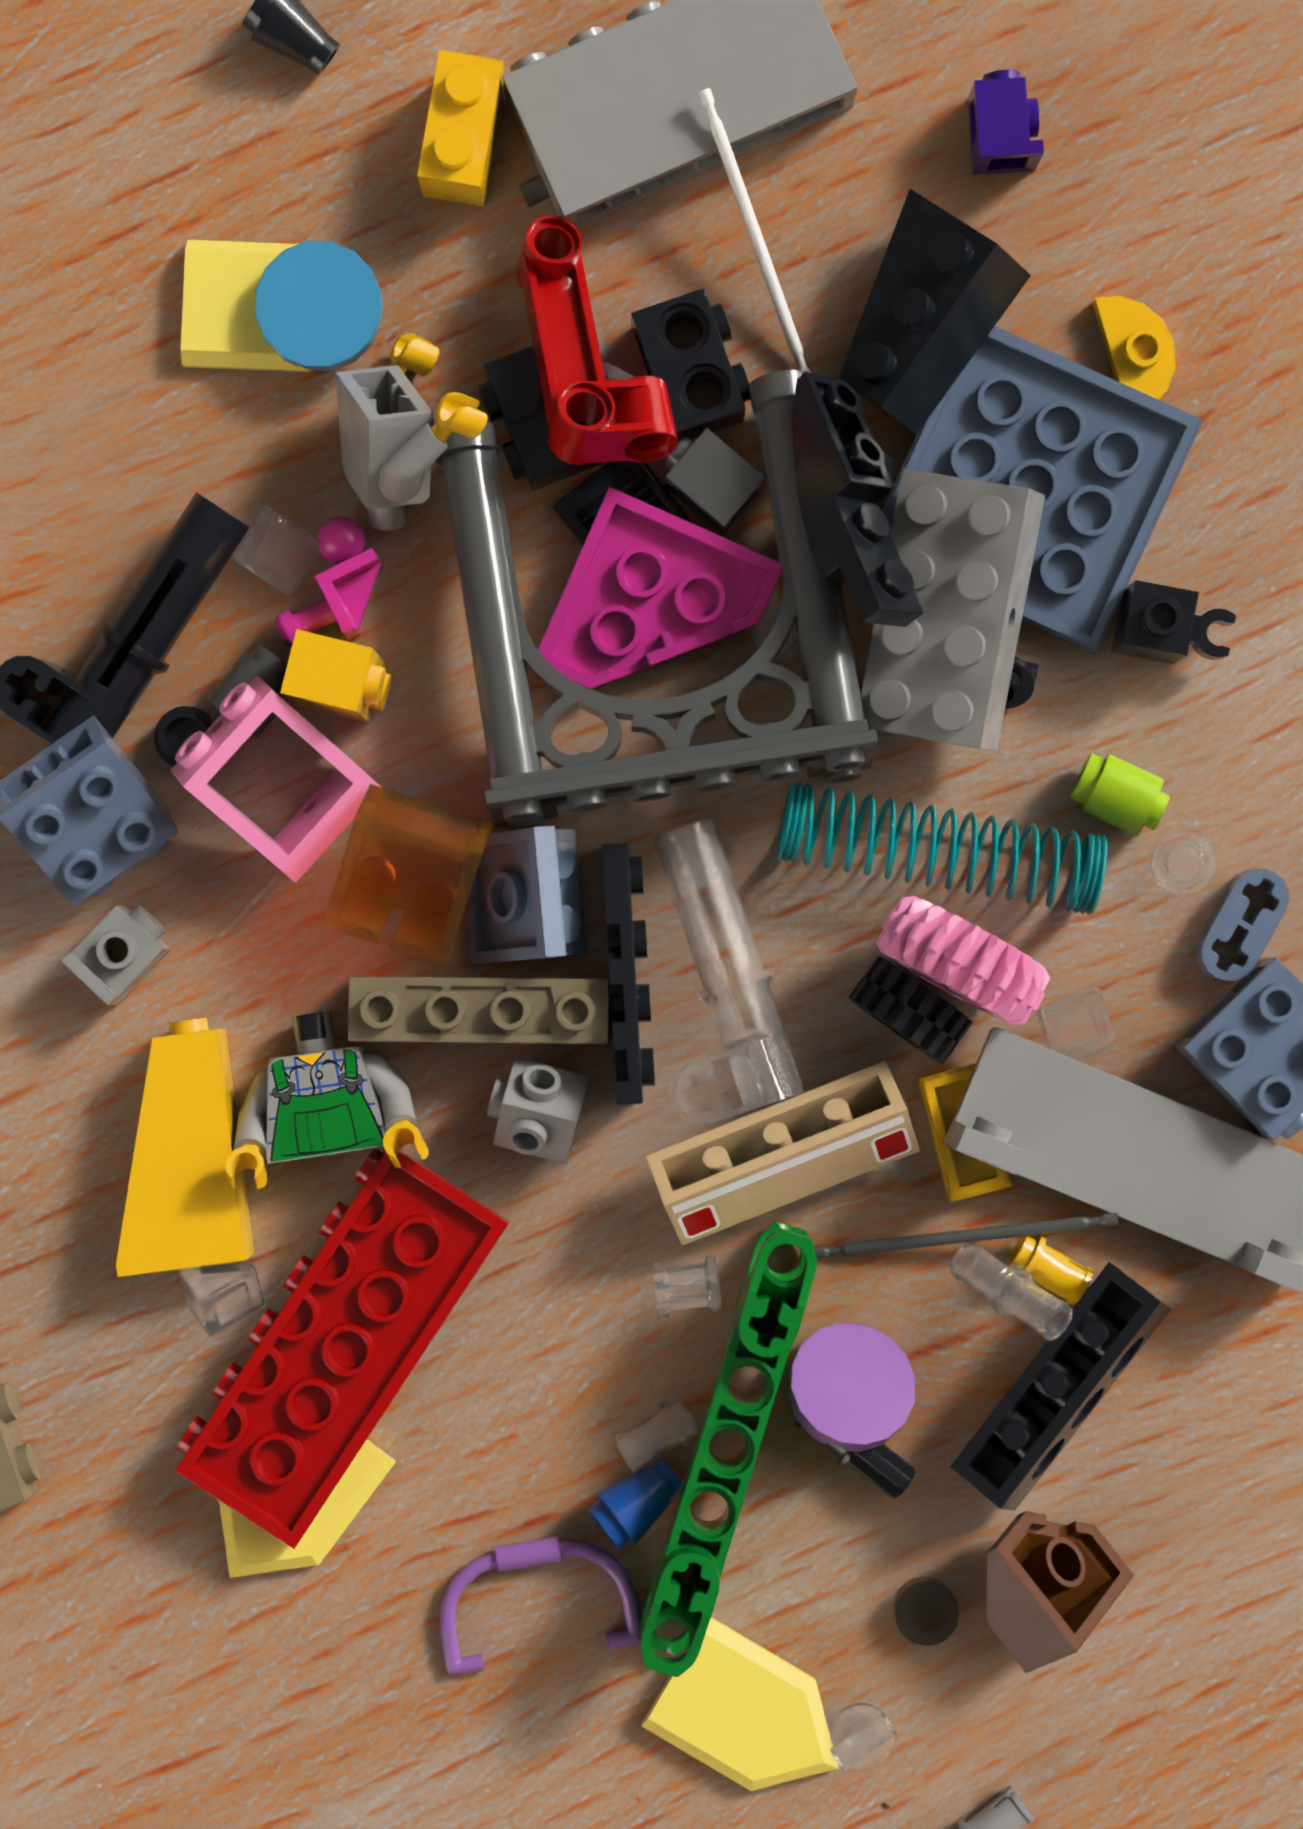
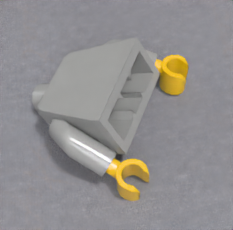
(391, 431)

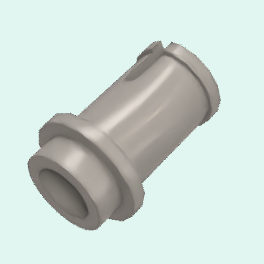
(1002, 1813)

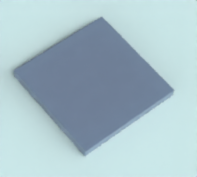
(1081, 441)

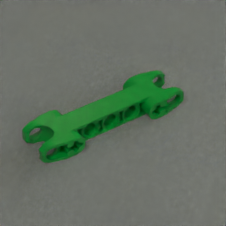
(709, 1541)

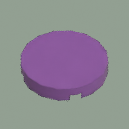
(851, 1386)

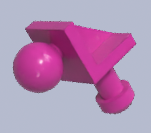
(345, 585)

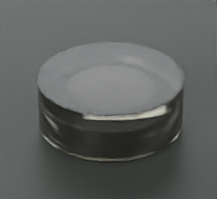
(926, 1611)

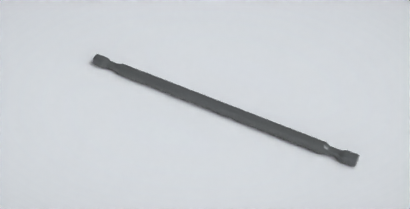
(967, 1235)

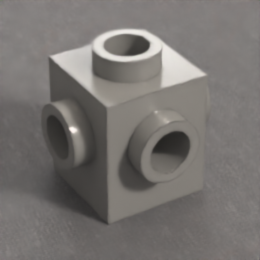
(538, 1109)

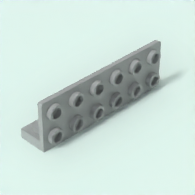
(1134, 1155)

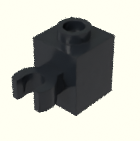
(1162, 623)

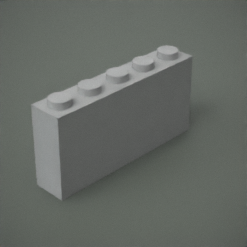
(624, 107)

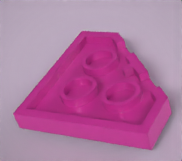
(651, 593)

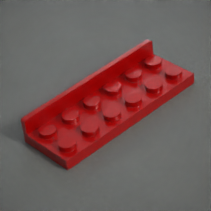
(339, 1344)

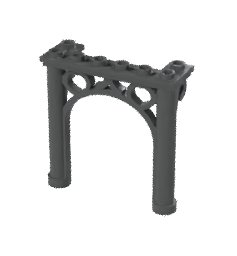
(502, 648)

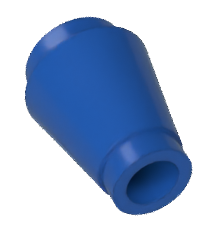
(635, 1503)

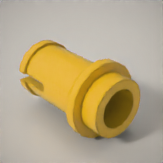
(1051, 1268)

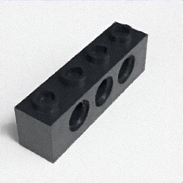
(1060, 1388)

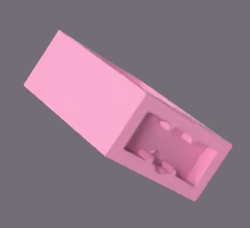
(319, 818)

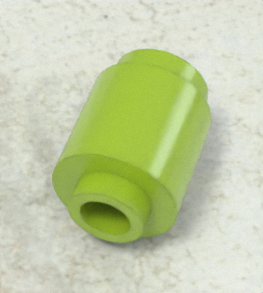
(1120, 793)

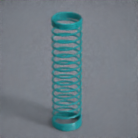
(1088, 859)

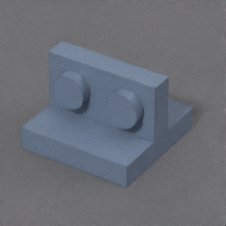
(526, 898)

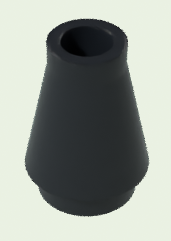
(292, 32)

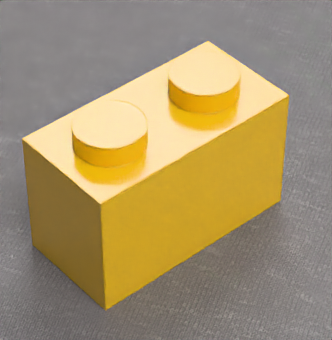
(461, 128)
(335, 677)

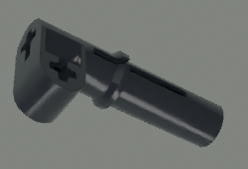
(138, 637)

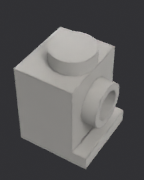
(115, 980)

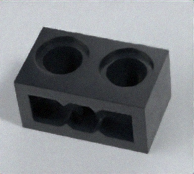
(686, 367)

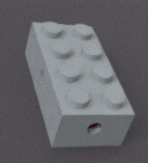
(971, 571)

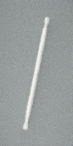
(753, 229)

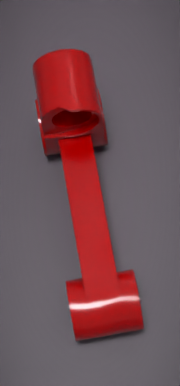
(625, 416)

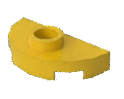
(1136, 344)

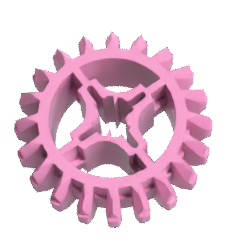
(963, 960)

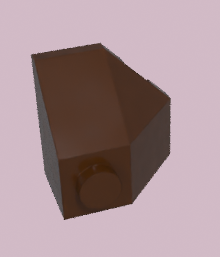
(1050, 1587)

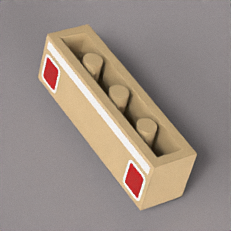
(783, 1153)

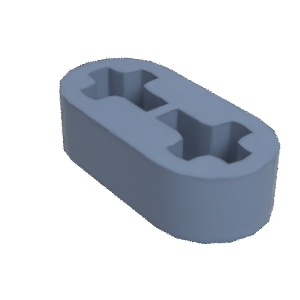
(1229, 917)

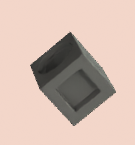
(712, 479)

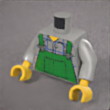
(322, 1105)

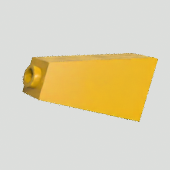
(178, 1187)

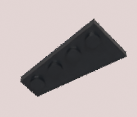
(629, 1000)

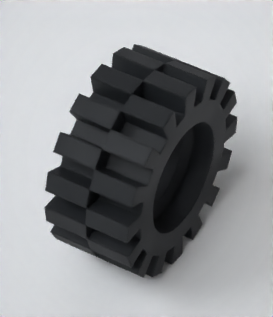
(910, 1009)

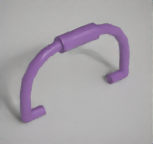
(527, 1555)

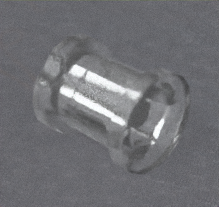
(687, 1287)

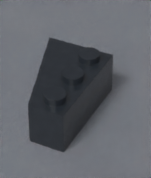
(928, 311)

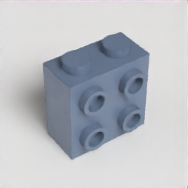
(84, 812)
(1254, 1049)

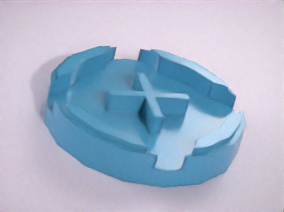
(319, 305)

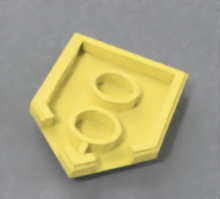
(220, 306)
(256, 1551)
(744, 1713)

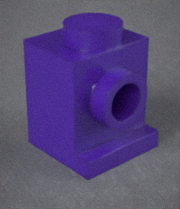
(1003, 124)

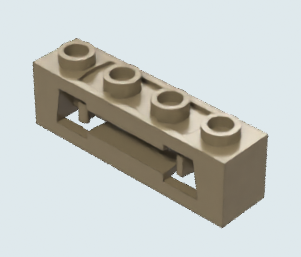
(478, 1010)

